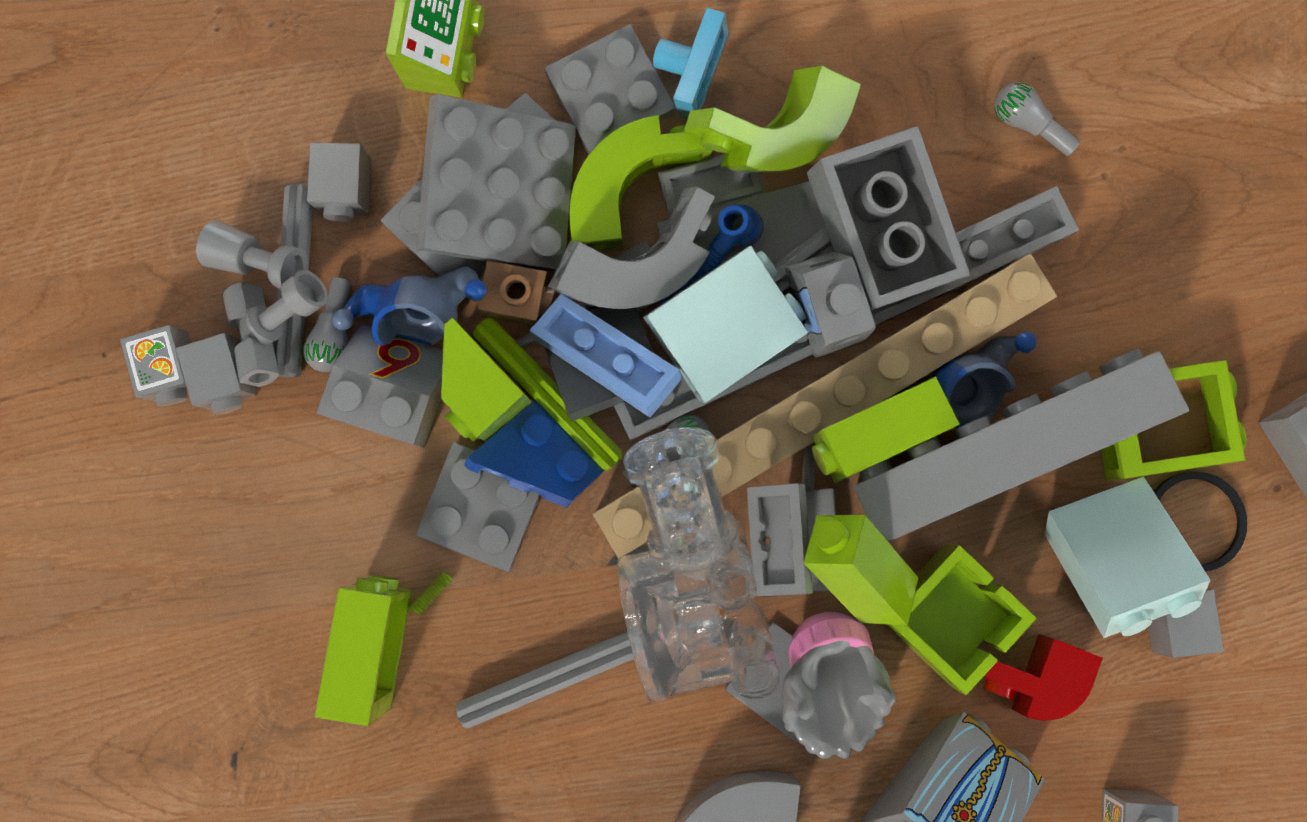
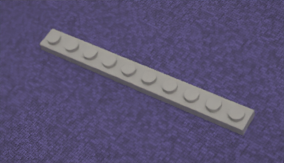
(985, 249)

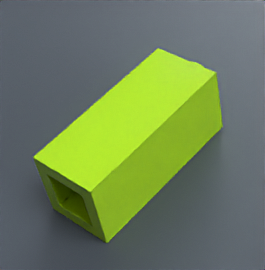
(883, 430)
(861, 569)

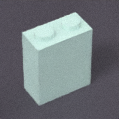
(727, 323)
(1126, 558)

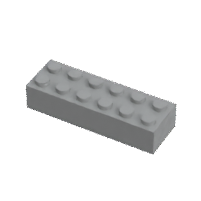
(1028, 443)

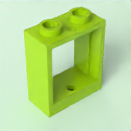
(1226, 432)
(363, 651)

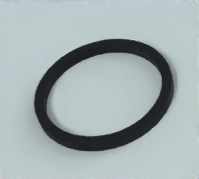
(1236, 502)

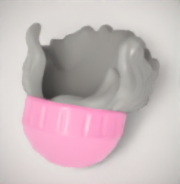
(834, 686)

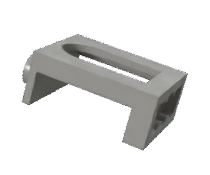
(787, 519)

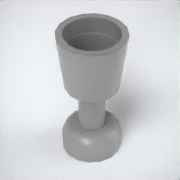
(238, 252)

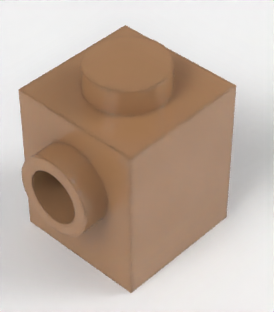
(515, 293)

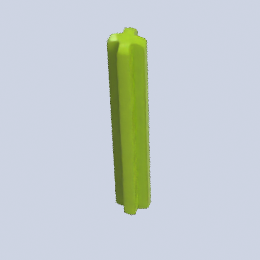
(546, 392)

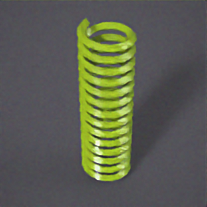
(432, 596)

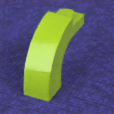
(806, 126)
(614, 167)

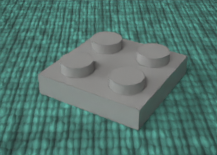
(608, 86)
(477, 512)

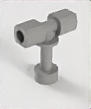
(263, 325)

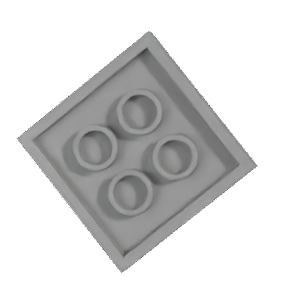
(495, 184)

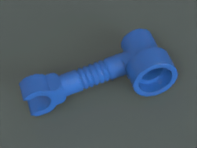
(726, 238)

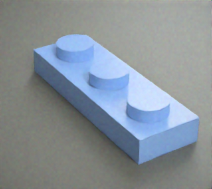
(606, 355)

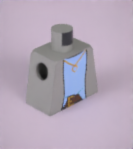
(832, 302)

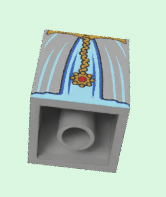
(959, 777)

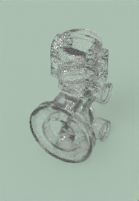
(691, 570)

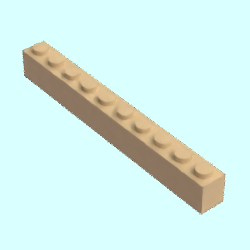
(852, 388)

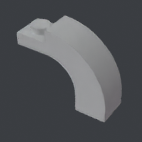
(644, 279)
(746, 798)

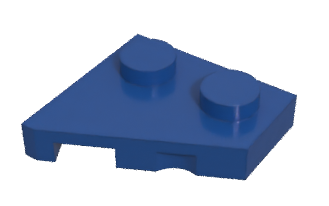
(537, 457)

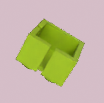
(955, 616)

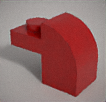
(1053, 682)

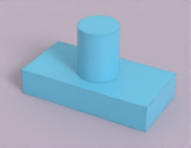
(694, 63)

